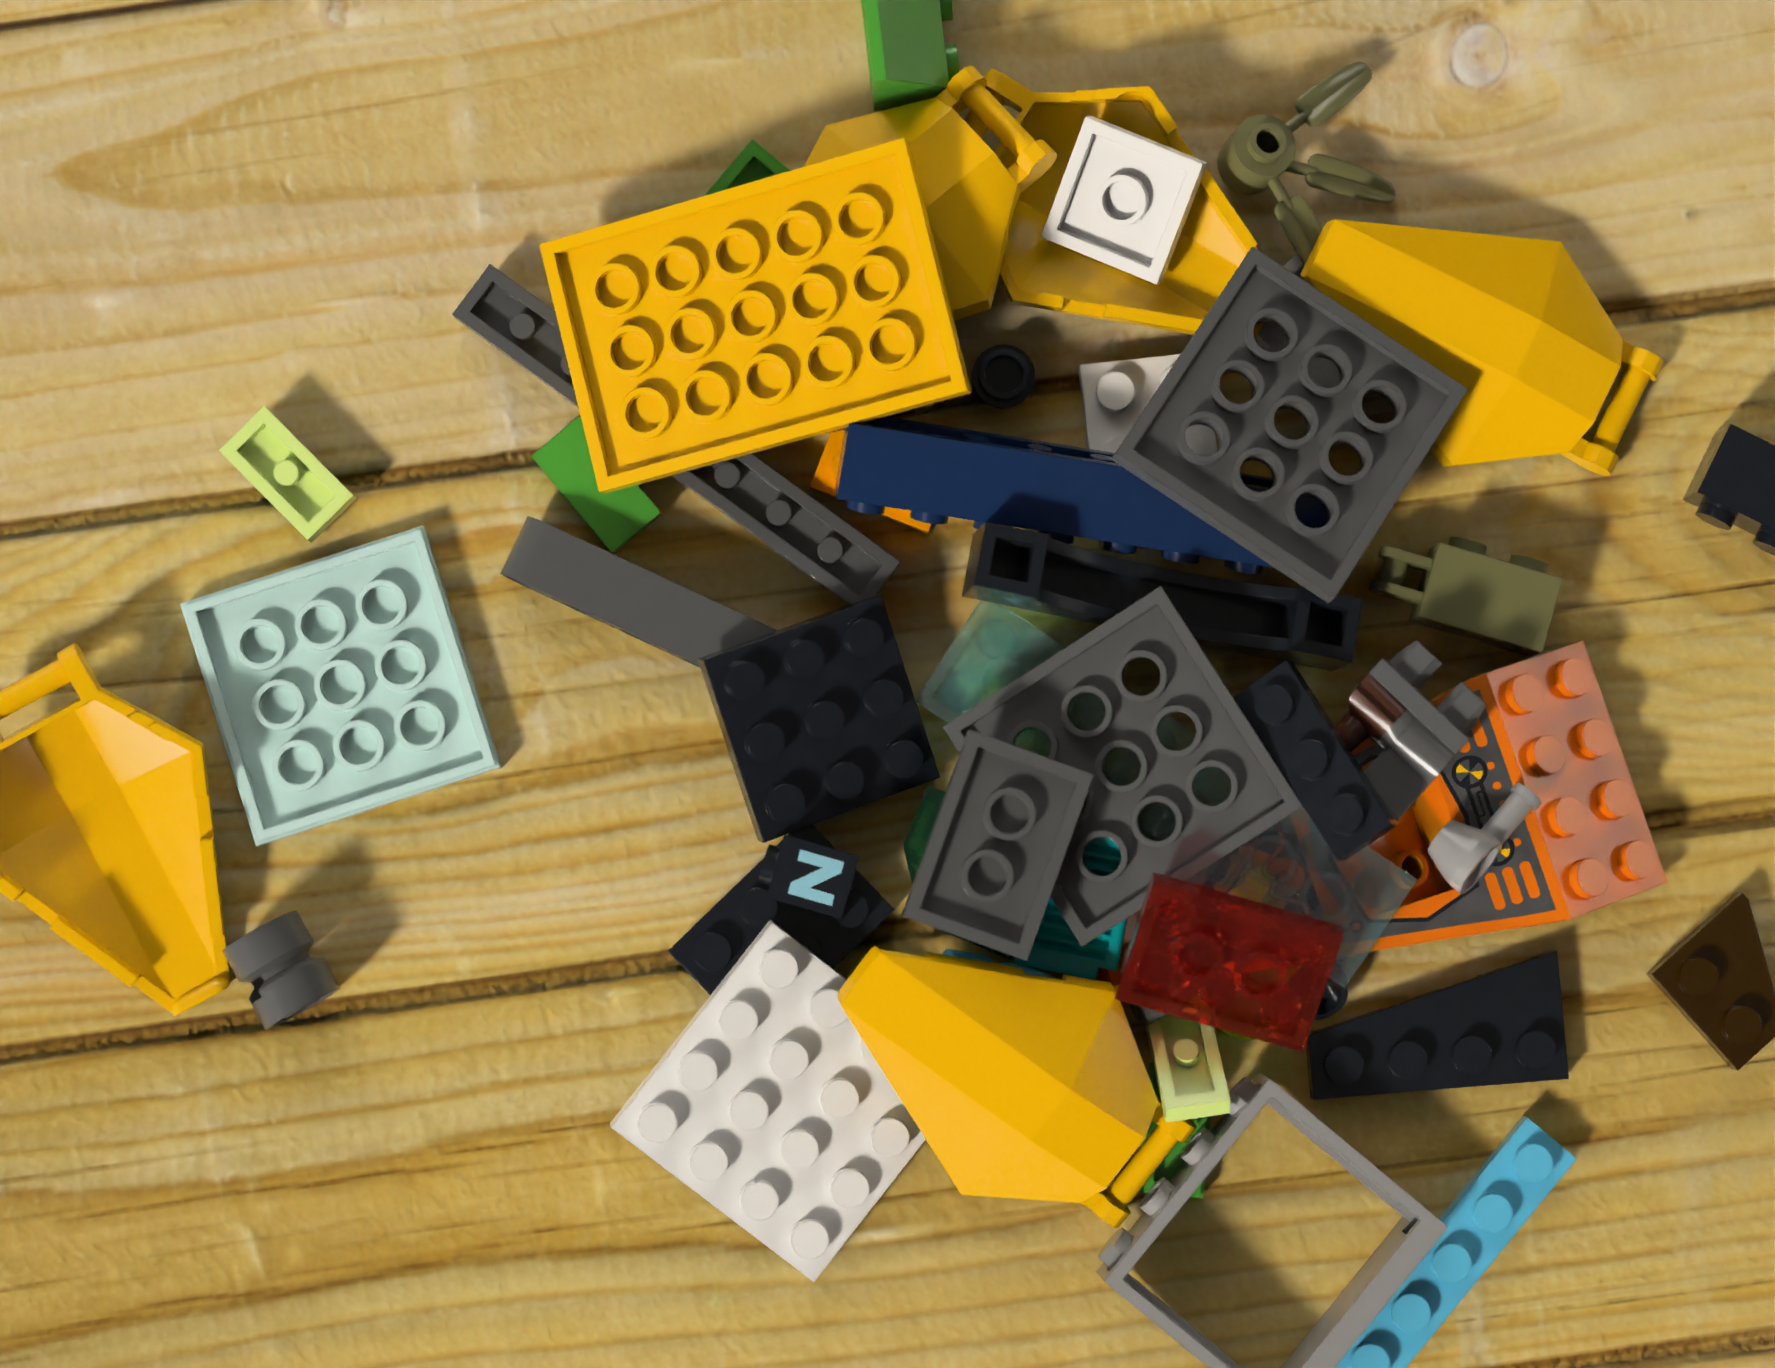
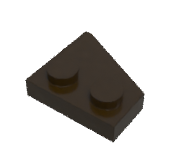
(1723, 982)

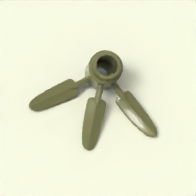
(1266, 148)

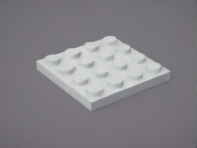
(776, 1106)

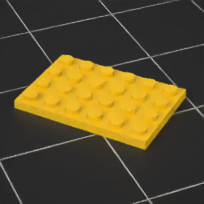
(755, 316)

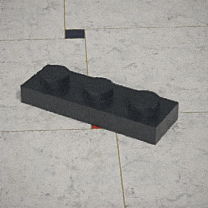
(1315, 761)

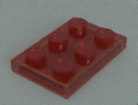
(1228, 962)

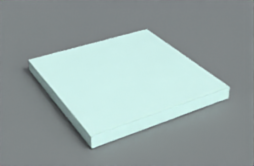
(340, 686)

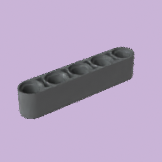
(624, 594)

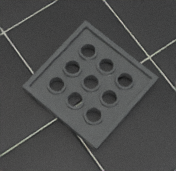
(1279, 380)
(1222, 740)

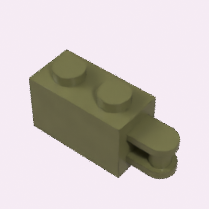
(1474, 593)

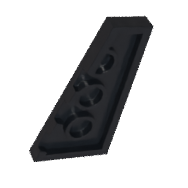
(1460, 1036)

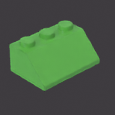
(907, 50)

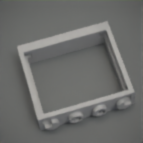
(1358, 1301)

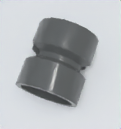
(281, 969)

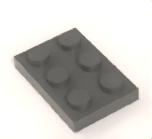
(997, 845)

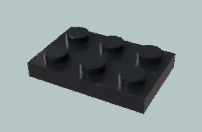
(736, 920)

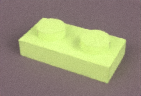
(287, 474)
(1187, 1069)

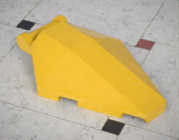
(960, 176)
(1065, 281)
(1503, 323)
(113, 836)
(1015, 1077)

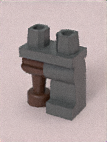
(1407, 725)

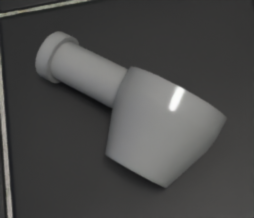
(1468, 852)

